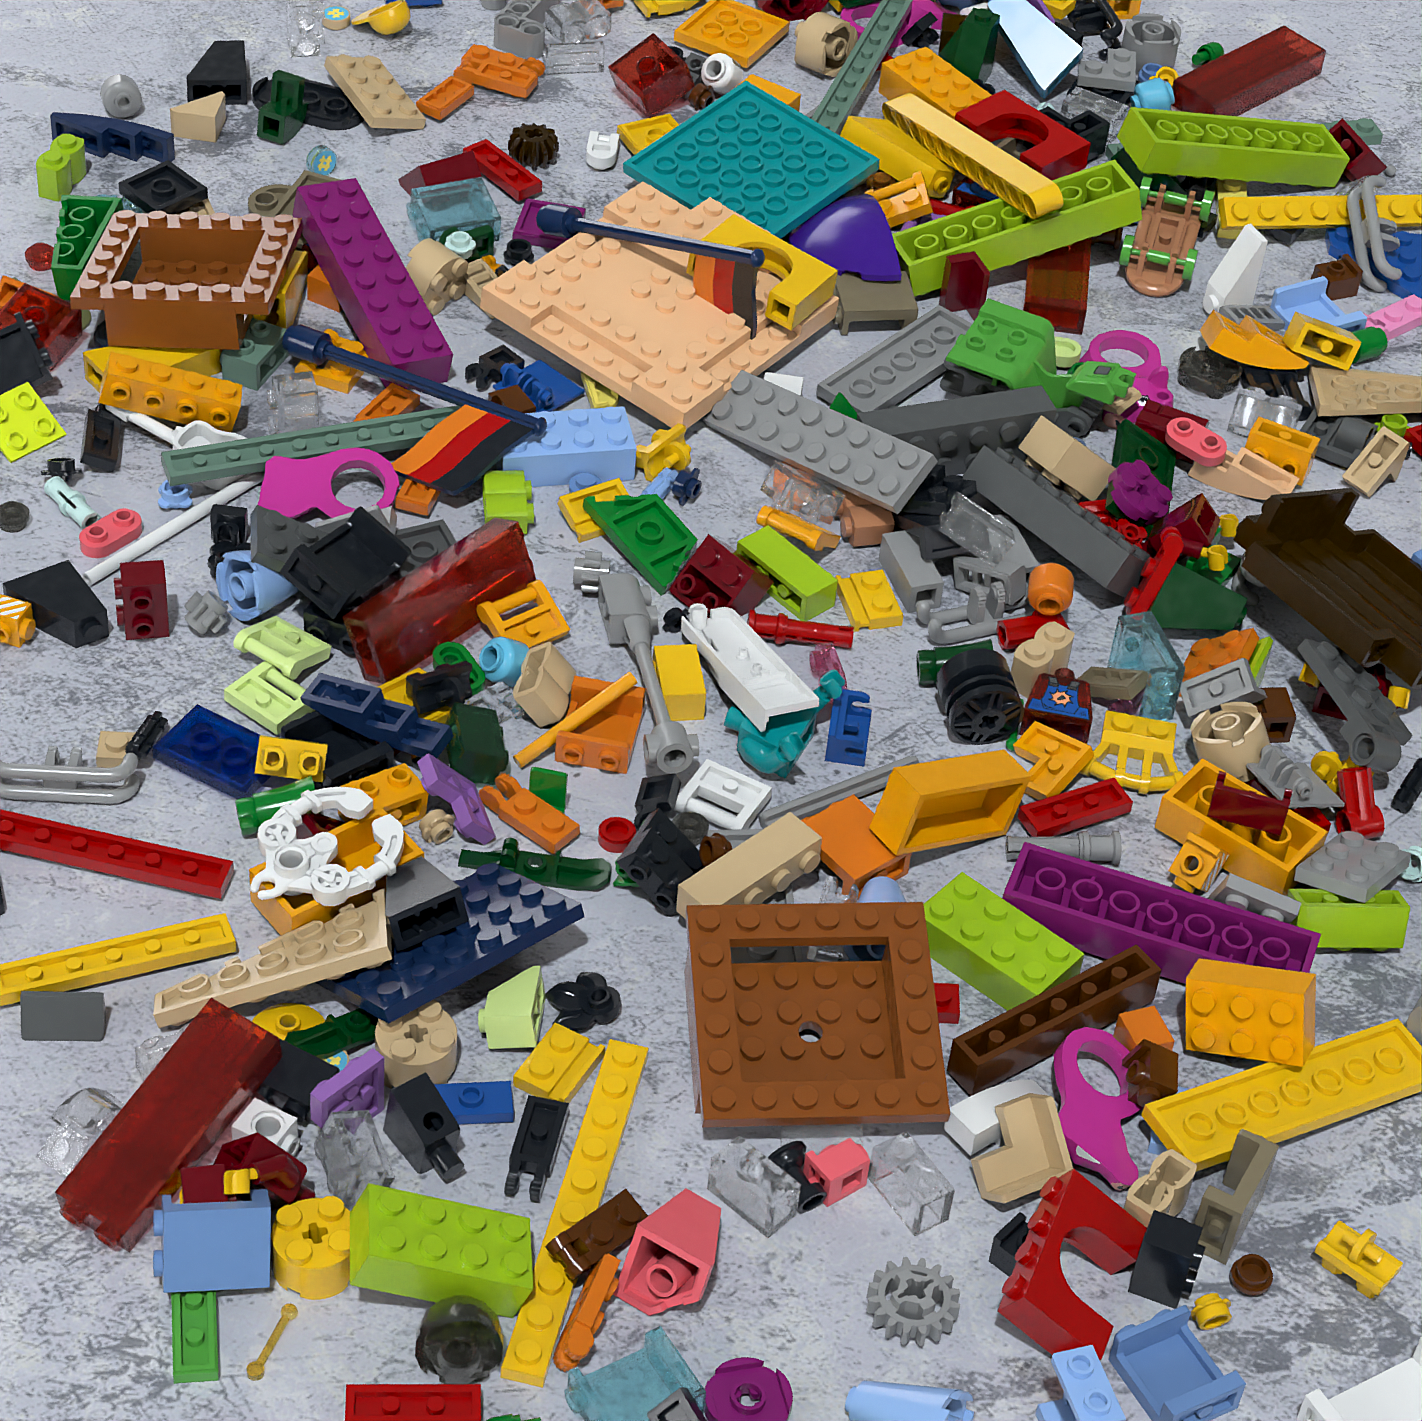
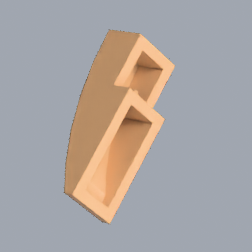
(1246, 476)

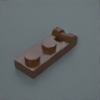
(597, 1234)

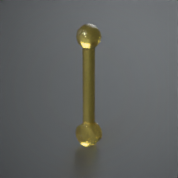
(255, 1369)

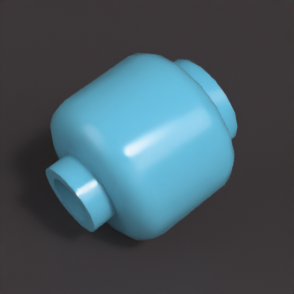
(1153, 95)
(502, 660)

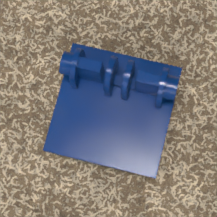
(541, 384)

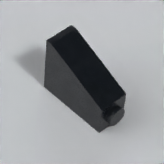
(220, 70)
(62, 604)
(421, 903)

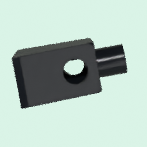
(423, 1127)

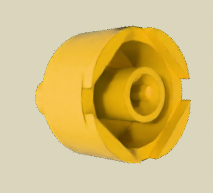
(312, 1247)

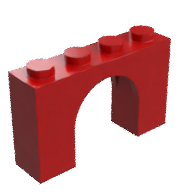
(1005, 116)
(1037, 1291)

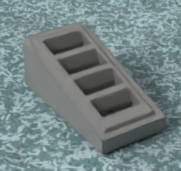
(1261, 313)
(1008, 573)

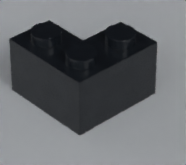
(1087, 125)

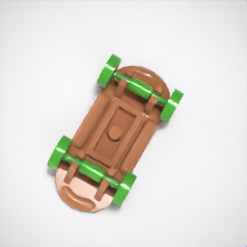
(1164, 240)

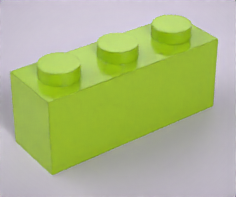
(798, 580)
(1350, 923)

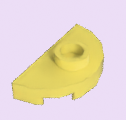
(598, 394)

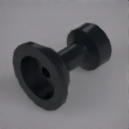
(791, 1159)

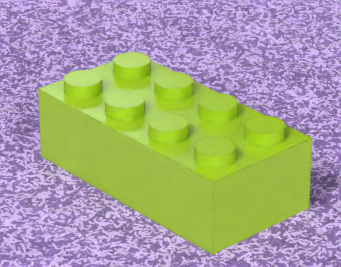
(995, 944)
(439, 1249)

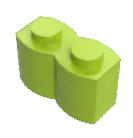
(61, 167)
(506, 497)

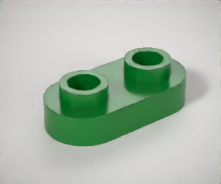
(454, 653)

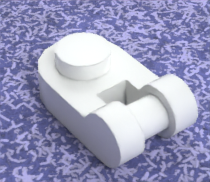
(602, 150)

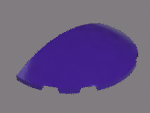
(851, 237)

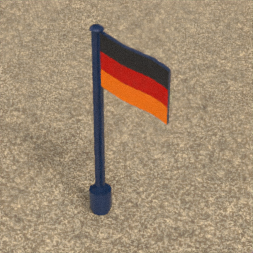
(721, 272)
(456, 448)

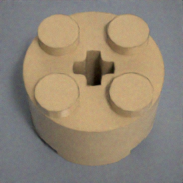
(824, 43)
(437, 273)
(1231, 738)
(418, 1044)

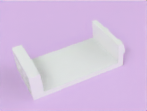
(1385, 1397)

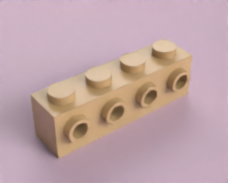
(755, 867)

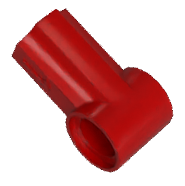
(1018, 630)
(1359, 811)

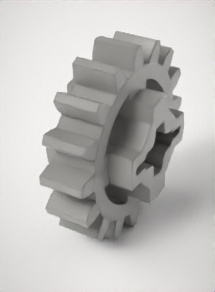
(913, 1301)

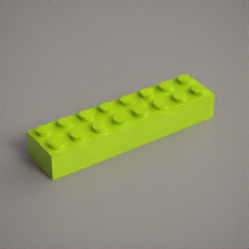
(1232, 147)
(1002, 235)

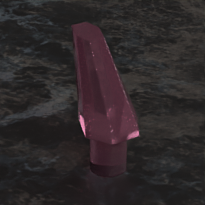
(1127, 706)

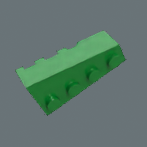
(77, 236)

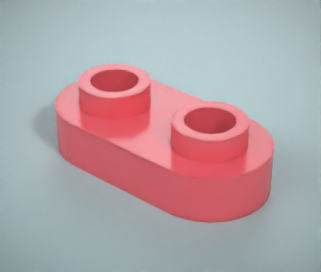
(1193, 441)
(110, 533)

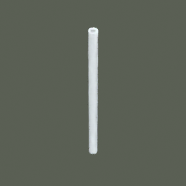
(171, 527)

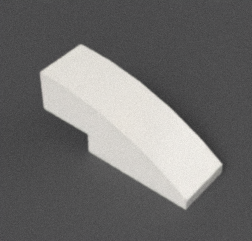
(974, 1119)

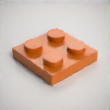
(1215, 652)

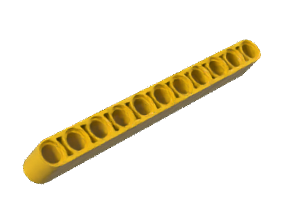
(974, 156)

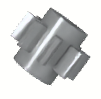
(588, 571)
(206, 612)

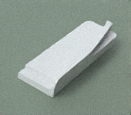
(746, 665)

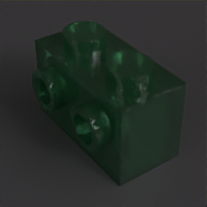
(476, 743)

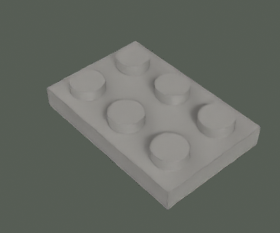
(1353, 866)

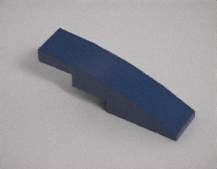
(115, 136)
(369, 714)

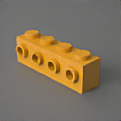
(171, 392)

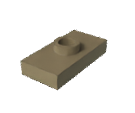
(1114, 682)

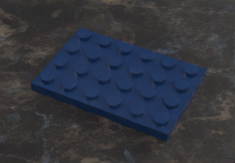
(504, 919)

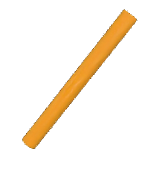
(575, 719)

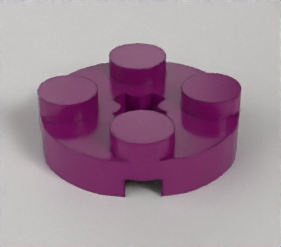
(1139, 492)
(749, 1377)

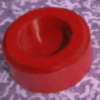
(615, 834)

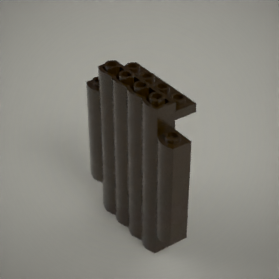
(1338, 578)

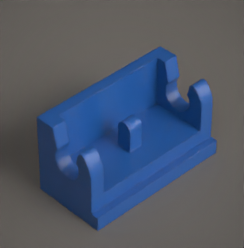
(848, 729)

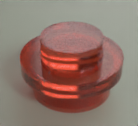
(39, 256)

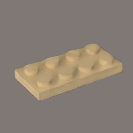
(374, 92)

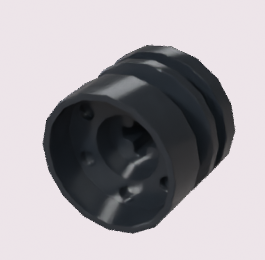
(979, 696)

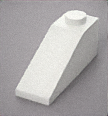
(1238, 272)

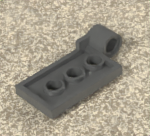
(1372, 724)

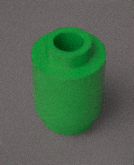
(1373, 343)

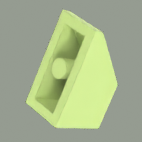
(514, 1011)

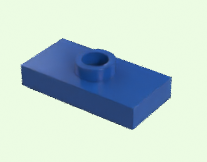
(479, 1101)

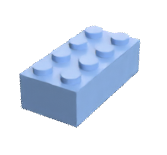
(576, 443)

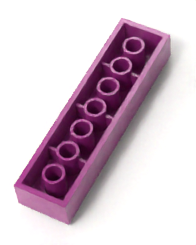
(371, 280)
(1112, 911)

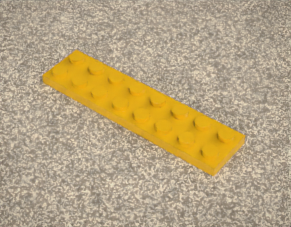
(1289, 1099)

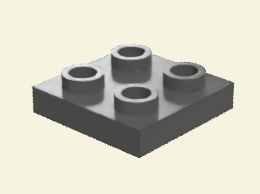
(1340, 436)

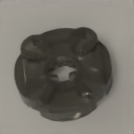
(1195, 372)

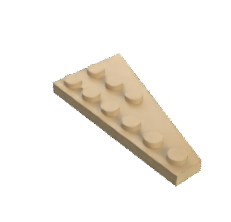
(1363, 392)
(287, 963)

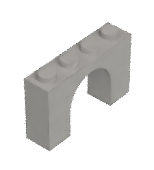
(919, 579)

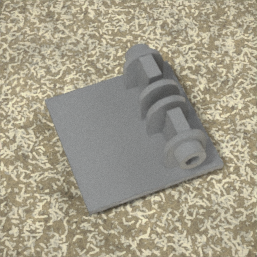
(1279, 772)

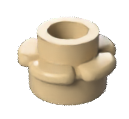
(436, 826)

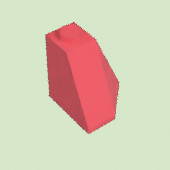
(671, 1255)

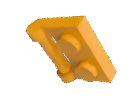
(907, 206)
(335, 375)
(793, 526)
(531, 627)

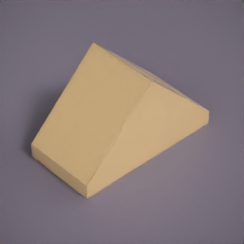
(199, 118)

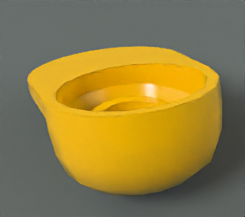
(386, 18)

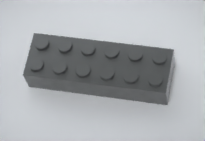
(961, 426)
(1058, 519)

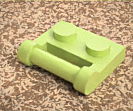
(282, 646)
(265, 703)

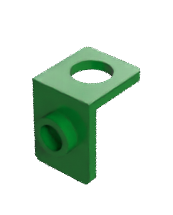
(549, 786)

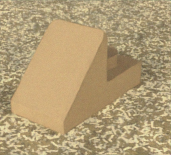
(1377, 461)

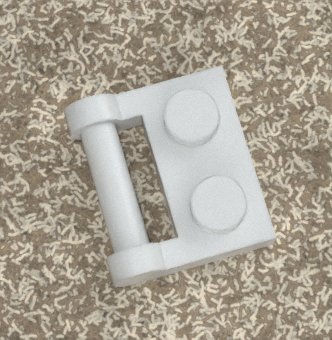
(726, 789)

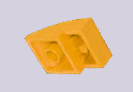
(1250, 343)

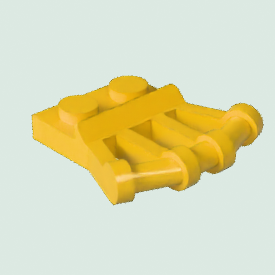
(1136, 739)

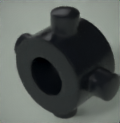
(673, 619)

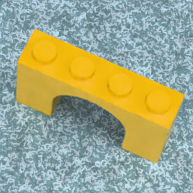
(805, 279)

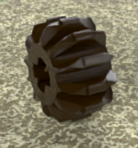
(533, 145)

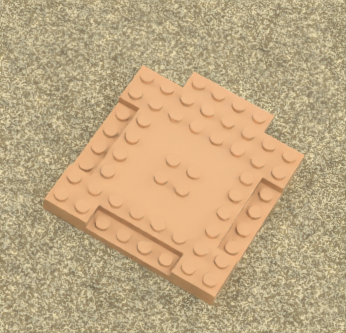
(634, 314)

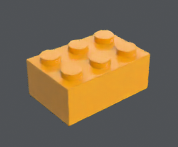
(1250, 1012)

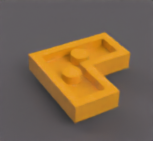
(1056, 759)

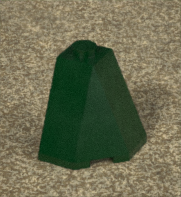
(973, 44)
(1196, 602)

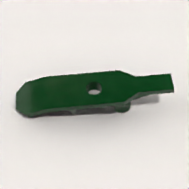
(552, 870)
(335, 1034)

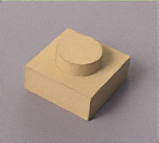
(112, 748)

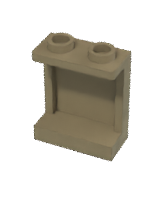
(873, 301)
(1225, 1215)

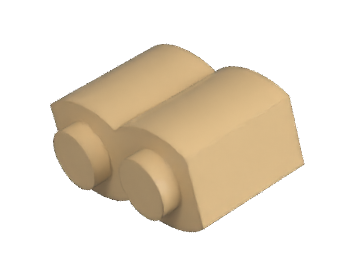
(1041, 655)
(544, 684)
(1162, 1189)

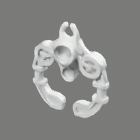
(305, 865)

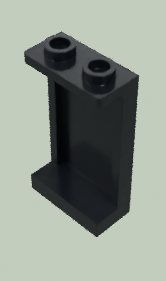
(346, 563)

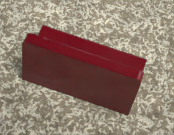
(964, 283)

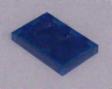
(213, 752)

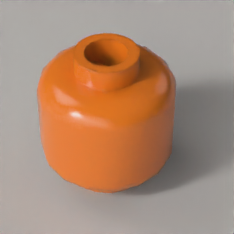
(1050, 588)

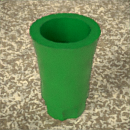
(263, 805)

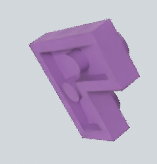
(460, 795)
(352, 1089)

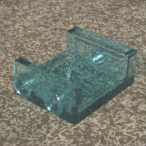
(451, 204)
(1144, 646)
(633, 1383)

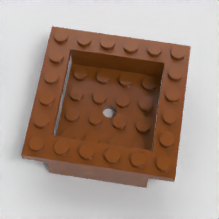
(195, 277)
(874, 1018)

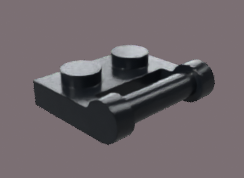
(1271, 381)

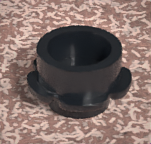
(517, 251)

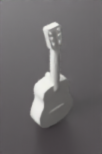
(192, 435)

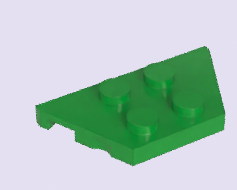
(646, 535)

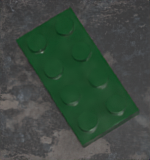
(1135, 444)

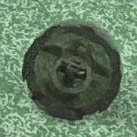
(459, 1340)

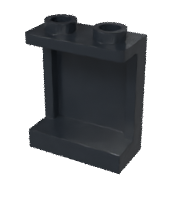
(20, 356)
(932, 541)
(348, 752)

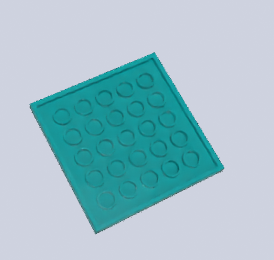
(753, 160)

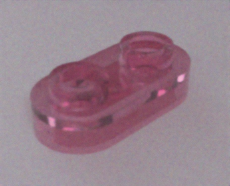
(825, 659)

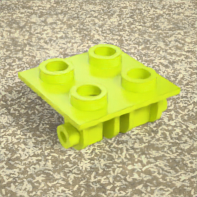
(25, 423)

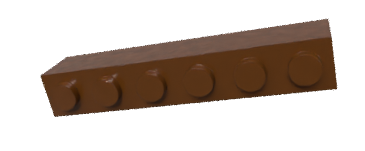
(1043, 1022)

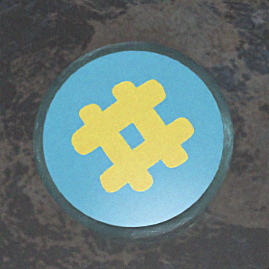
(321, 160)

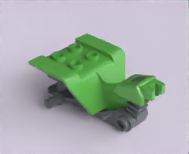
(1017, 351)

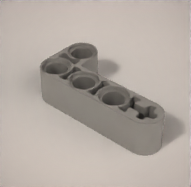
(521, 27)

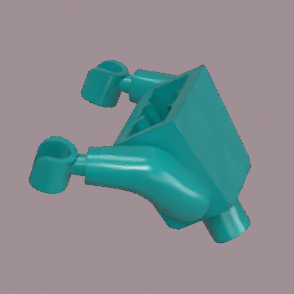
(785, 734)

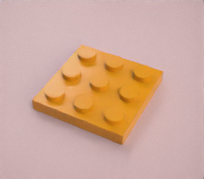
(731, 30)

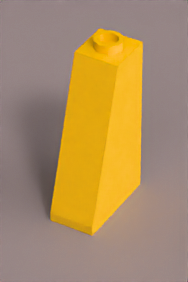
(898, 152)
(290, 292)
(189, 359)

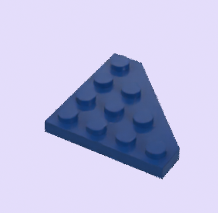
(1406, 258)

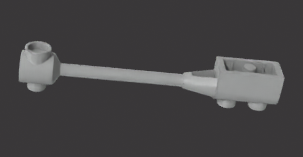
(629, 620)

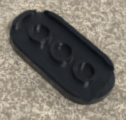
(326, 108)

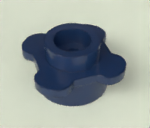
(687, 485)

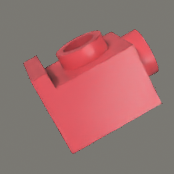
(838, 1169)

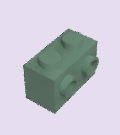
(257, 357)

